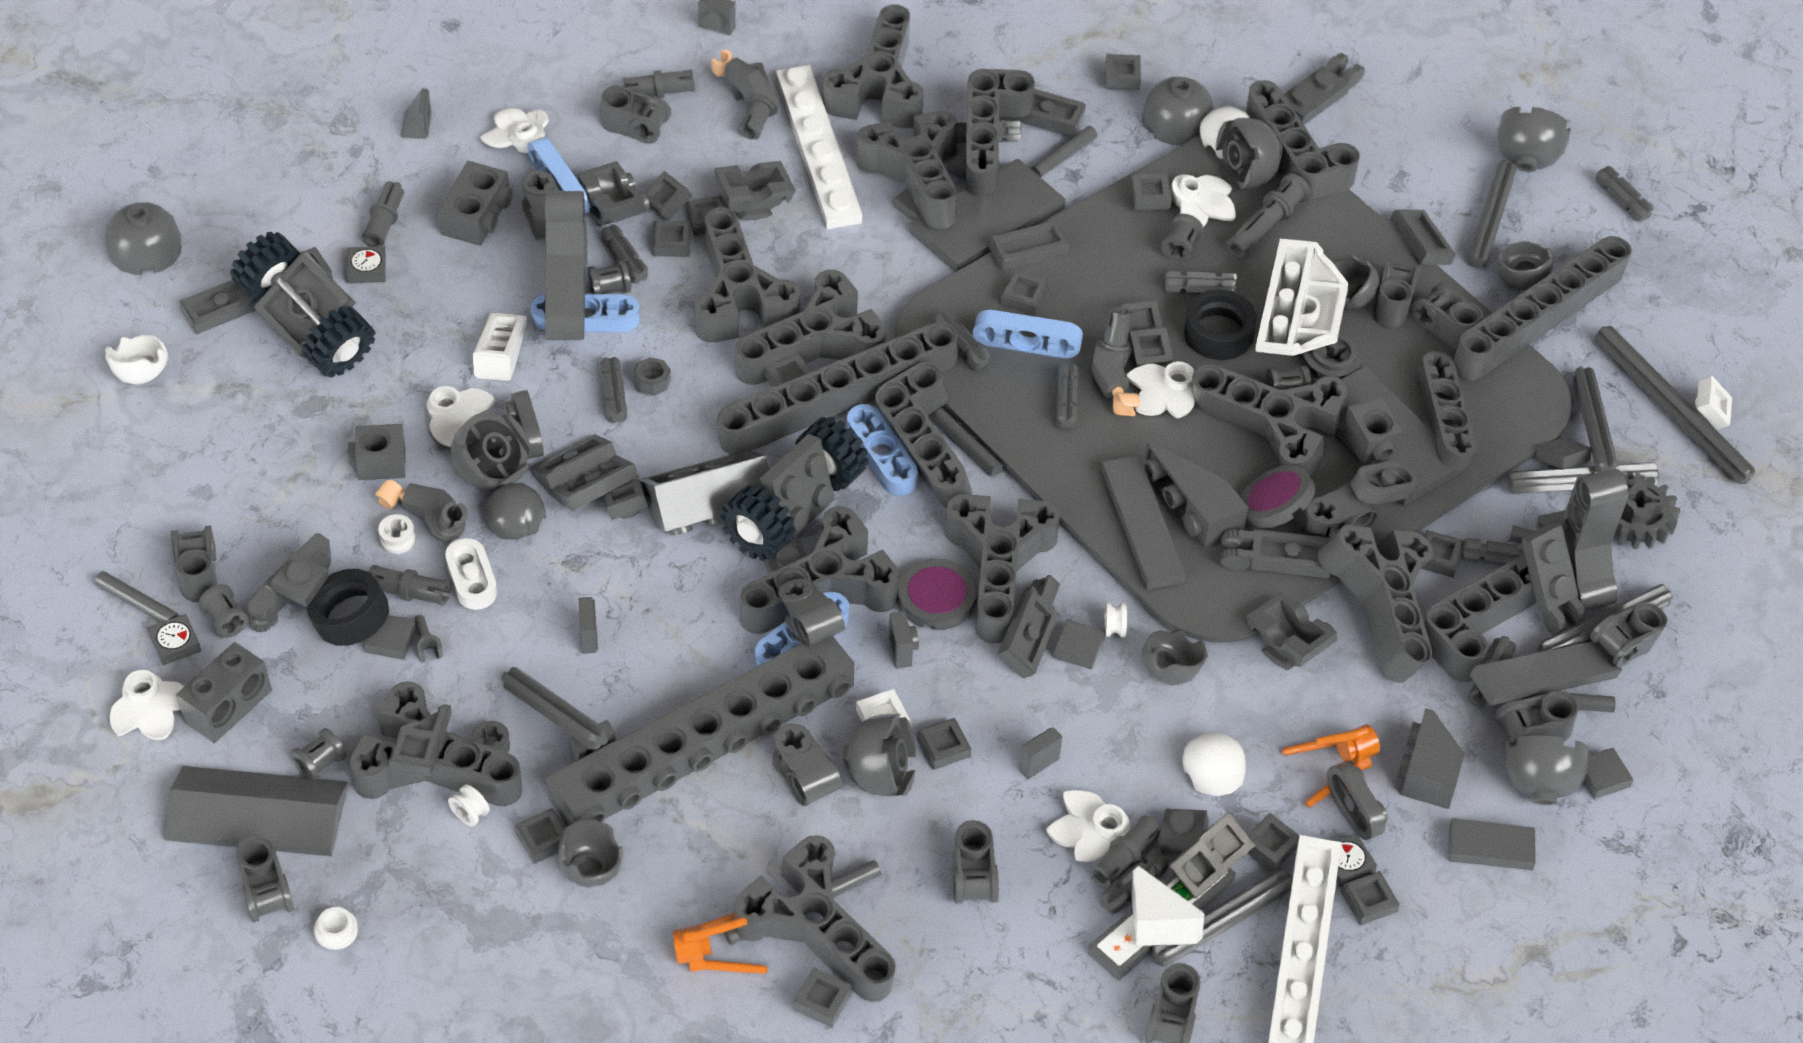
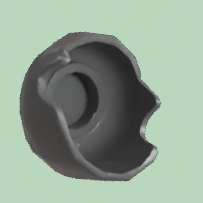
(1524, 264)
(1361, 279)
(514, 511)
(1173, 657)
(589, 853)

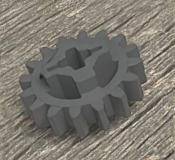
(1647, 514)

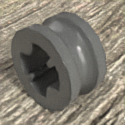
(492, 729)

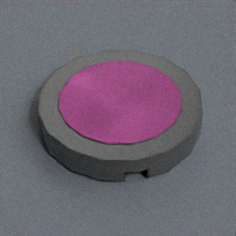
(1277, 495)
(937, 594)

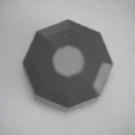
(652, 376)

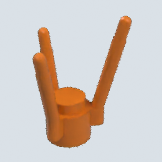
(1353, 745)
(694, 943)

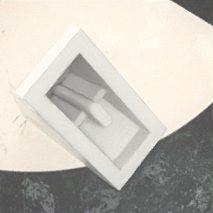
(1162, 914)

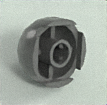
(1176, 109)
(1532, 138)
(1248, 152)
(143, 238)
(490, 450)
(880, 755)
(1545, 767)

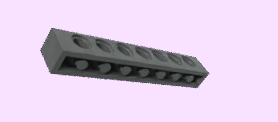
(681, 729)

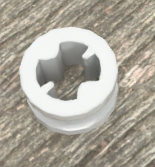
(393, 523)
(1115, 619)
(469, 805)

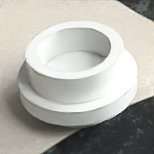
(336, 928)

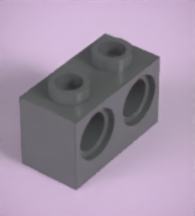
(474, 203)
(224, 692)

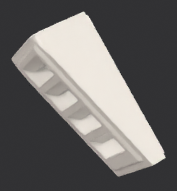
(498, 350)

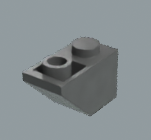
(1434, 765)

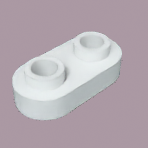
(473, 576)

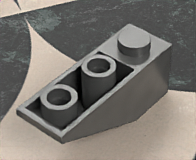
(1198, 495)

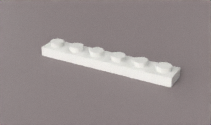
(818, 147)
(1305, 941)

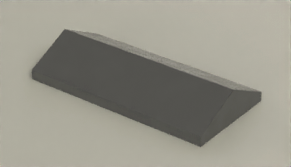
(233, 805)

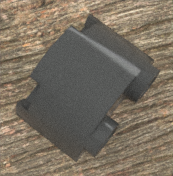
(756, 191)
(612, 194)
(1289, 633)

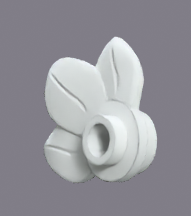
(516, 128)
(1203, 197)
(1164, 388)
(452, 408)
(147, 711)
(1085, 824)

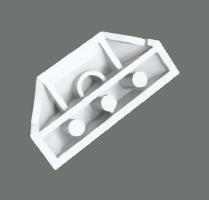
(1302, 301)

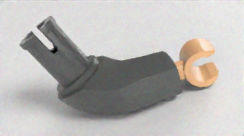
(756, 90)
(1111, 358)
(434, 505)

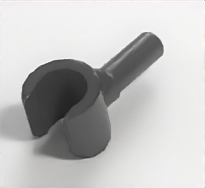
(426, 639)

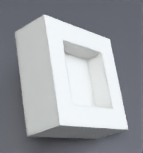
(1714, 402)
(879, 704)

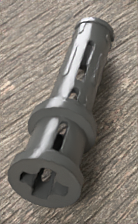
(1276, 207)

